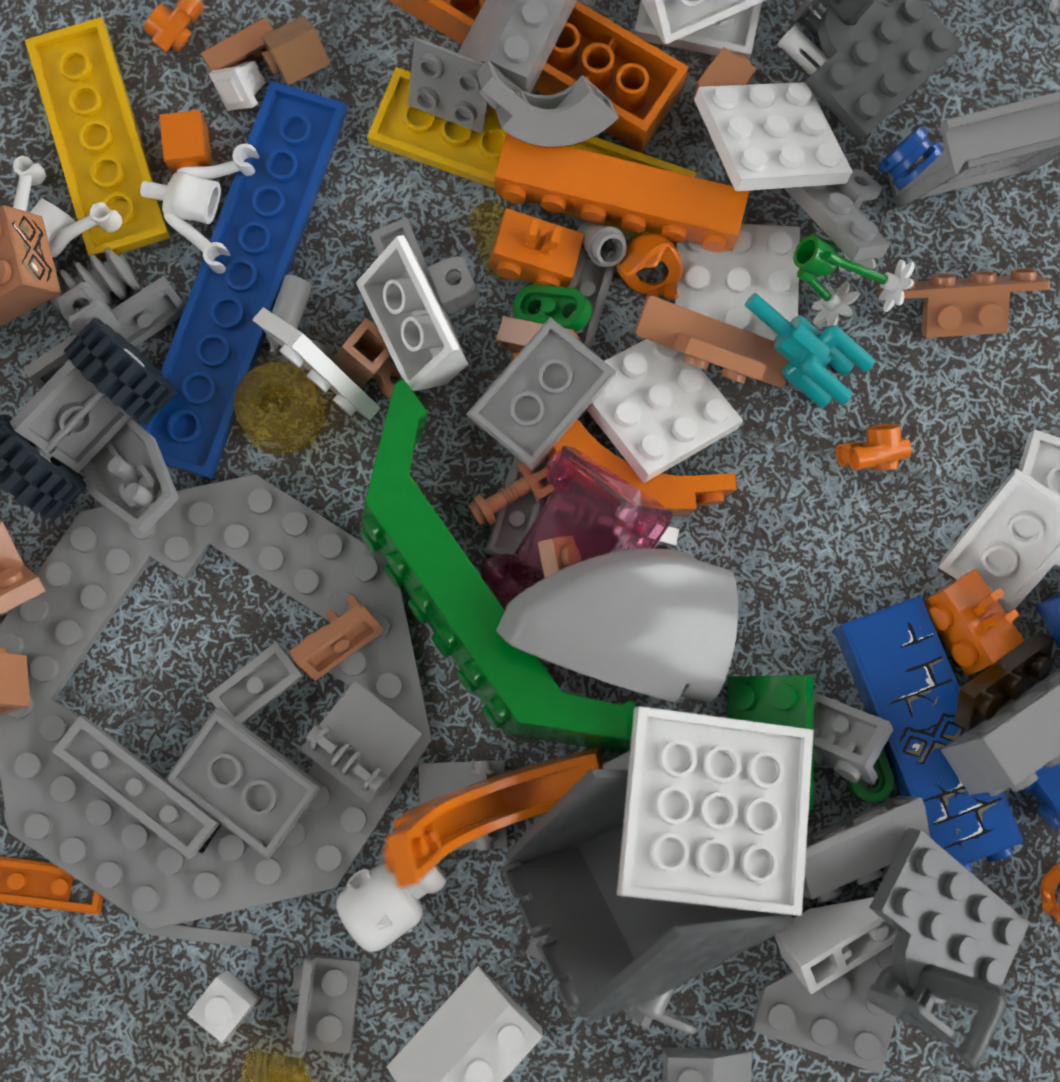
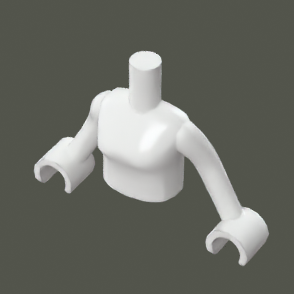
(196, 198)
(58, 224)

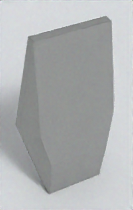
(132, 477)

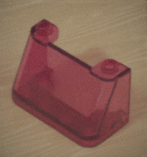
(592, 506)

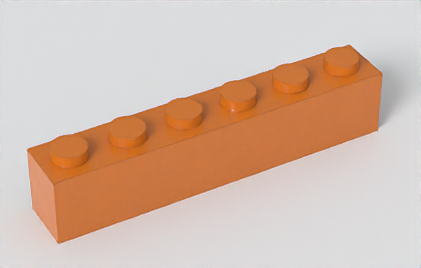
(621, 193)

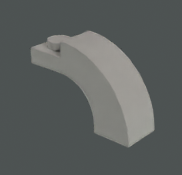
(546, 119)

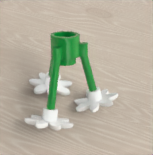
(819, 258)

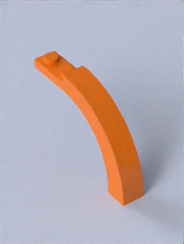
(458, 817)

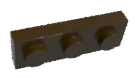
(1004, 681)

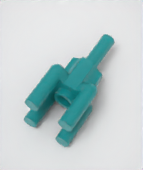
(811, 352)

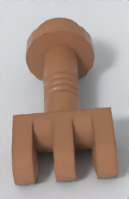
(483, 509)

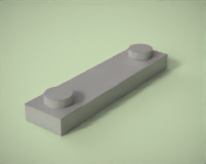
(135, 787)

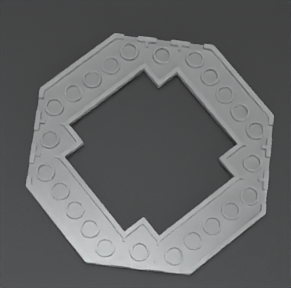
(84, 586)

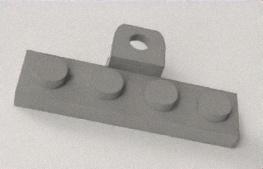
(839, 214)
(439, 275)
(133, 319)

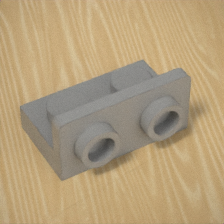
(848, 739)
(325, 1004)

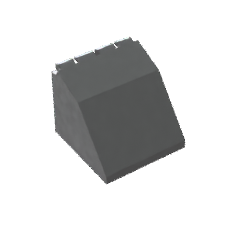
(605, 943)

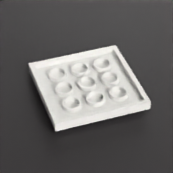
(716, 812)

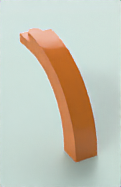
(672, 491)

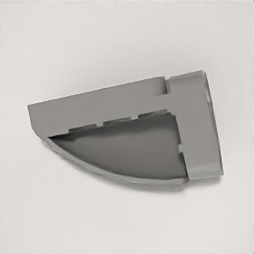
(633, 621)

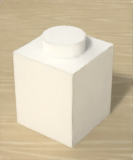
(223, 1006)

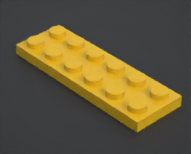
(96, 134)

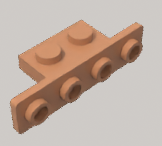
(970, 304)
(711, 341)

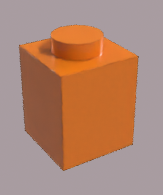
(185, 140)

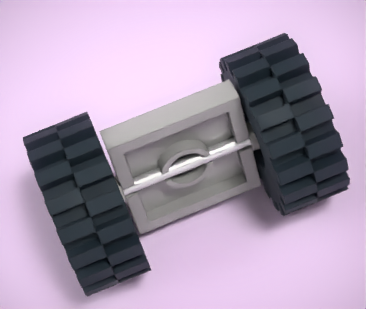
(77, 417)

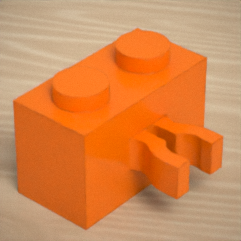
(534, 250)
(973, 622)

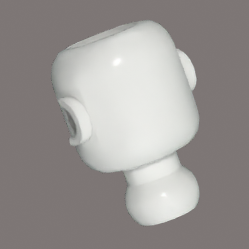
(378, 910)

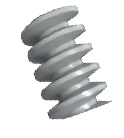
(105, 277)

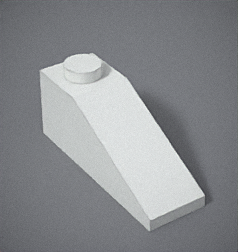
(833, 941)

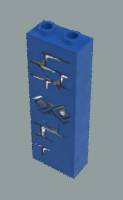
(911, 685)

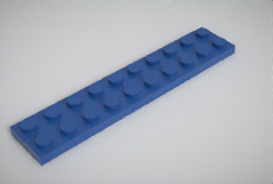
(262, 232)

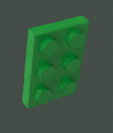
(776, 701)

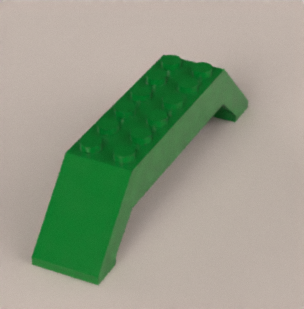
(463, 609)

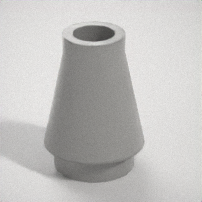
(603, 243)

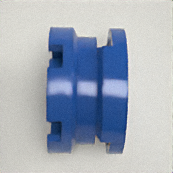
(907, 153)

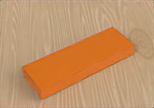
(41, 886)

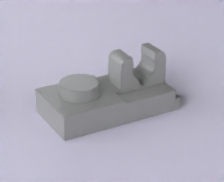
(257, 684)

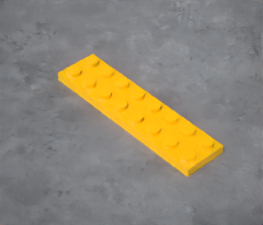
(465, 151)

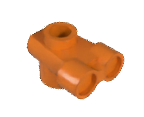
(170, 27)
(880, 452)

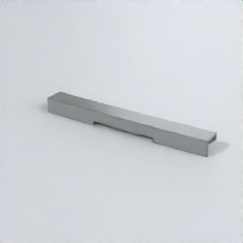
(199, 934)

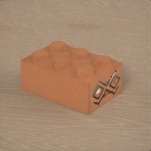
(25, 264)

